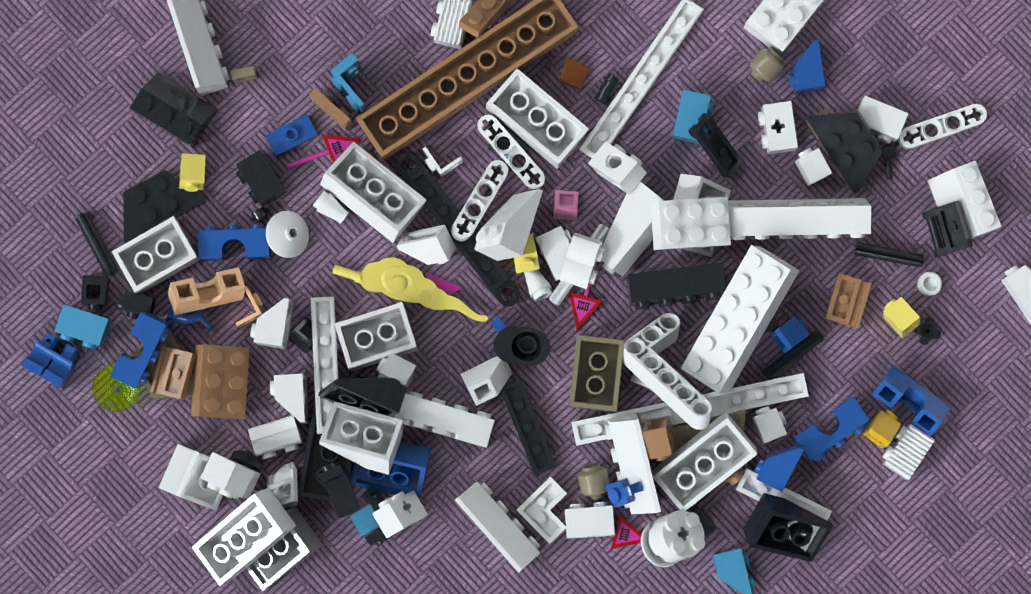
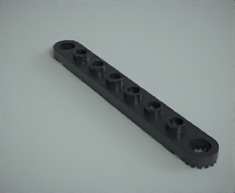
(445, 214)

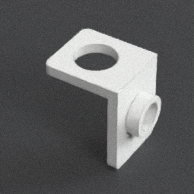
(432, 164)

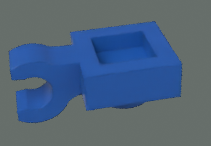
(622, 493)

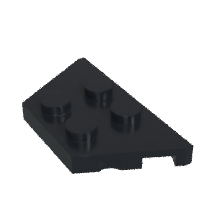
(848, 144)
(154, 203)

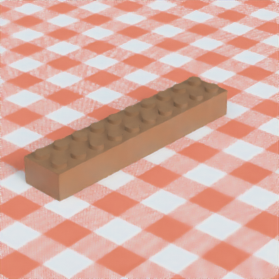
(466, 75)

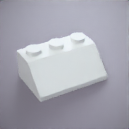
(968, 187)
(697, 188)

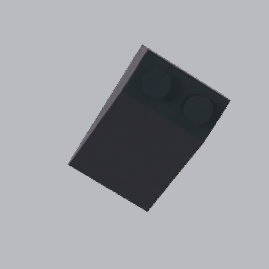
(371, 394)
(785, 528)

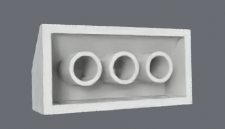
(198, 45)
(536, 118)
(372, 192)
(633, 461)
(497, 526)

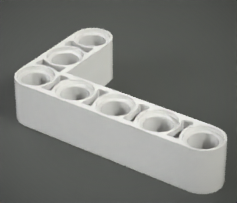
(642, 355)

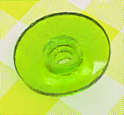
(104, 395)

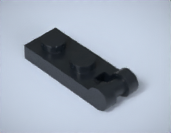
(716, 145)

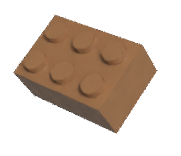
(220, 382)

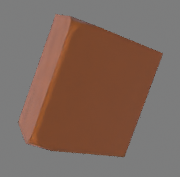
(574, 74)

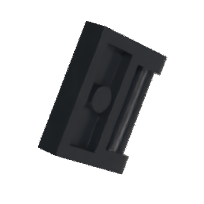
(952, 227)

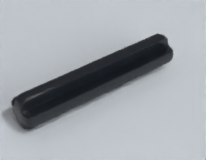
(96, 244)
(889, 254)
(792, 355)

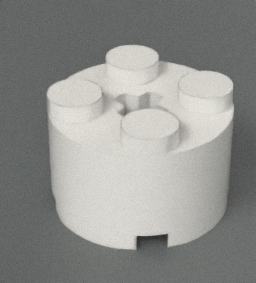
(677, 536)

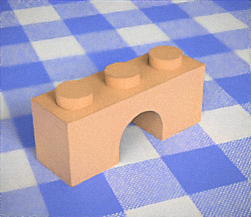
(222, 289)

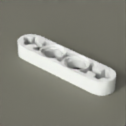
(942, 127)
(509, 153)
(479, 200)

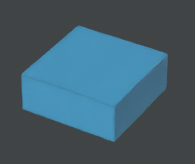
(365, 520)

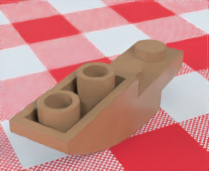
(483, 15)

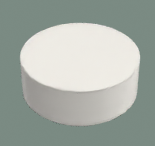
(929, 283)

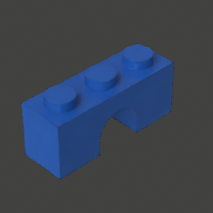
(214, 242)
(151, 332)
(926, 407)
(849, 419)

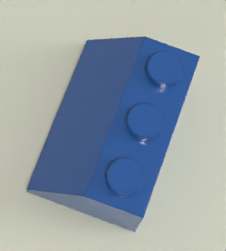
(405, 475)

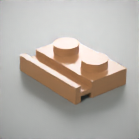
(324, 101)
(848, 301)
(173, 373)

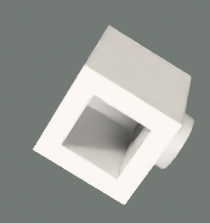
(812, 166)
(769, 424)

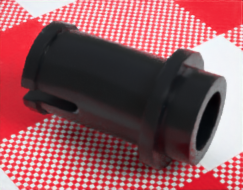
(607, 88)
(707, 526)

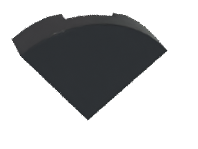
(247, 459)

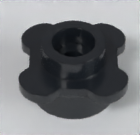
(933, 333)

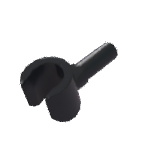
(889, 153)

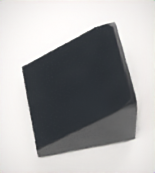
(302, 335)

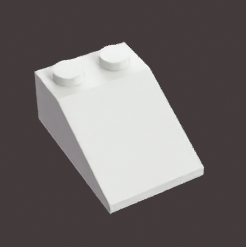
(509, 227)
(363, 436)

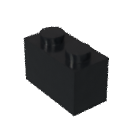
(260, 178)

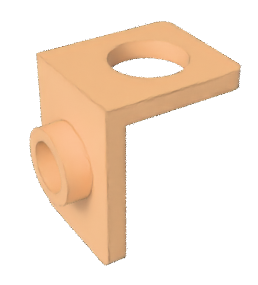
(256, 302)

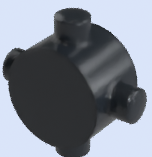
(259, 214)

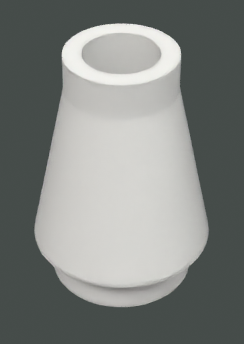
(330, 207)
(537, 285)

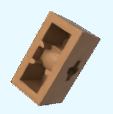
(659, 438)

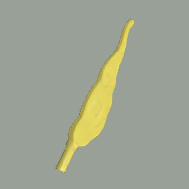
(406, 285)

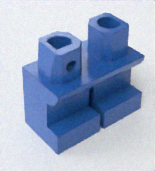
(49, 364)

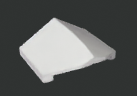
(284, 485)

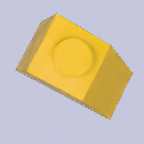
(882, 428)

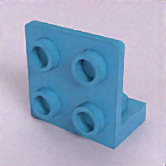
(348, 71)

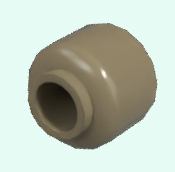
(766, 65)
(593, 480)

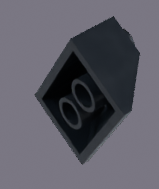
(173, 109)

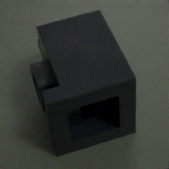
(89, 285)
(136, 303)

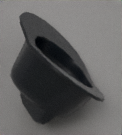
(521, 345)

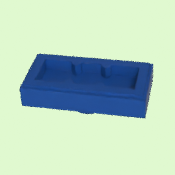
(291, 135)

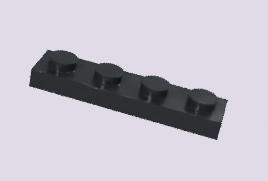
(528, 427)

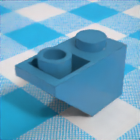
(731, 569)

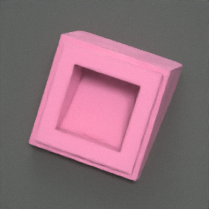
(565, 205)

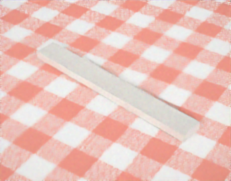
(643, 77)

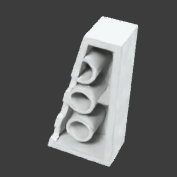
(446, 420)

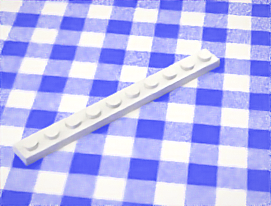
(737, 399)

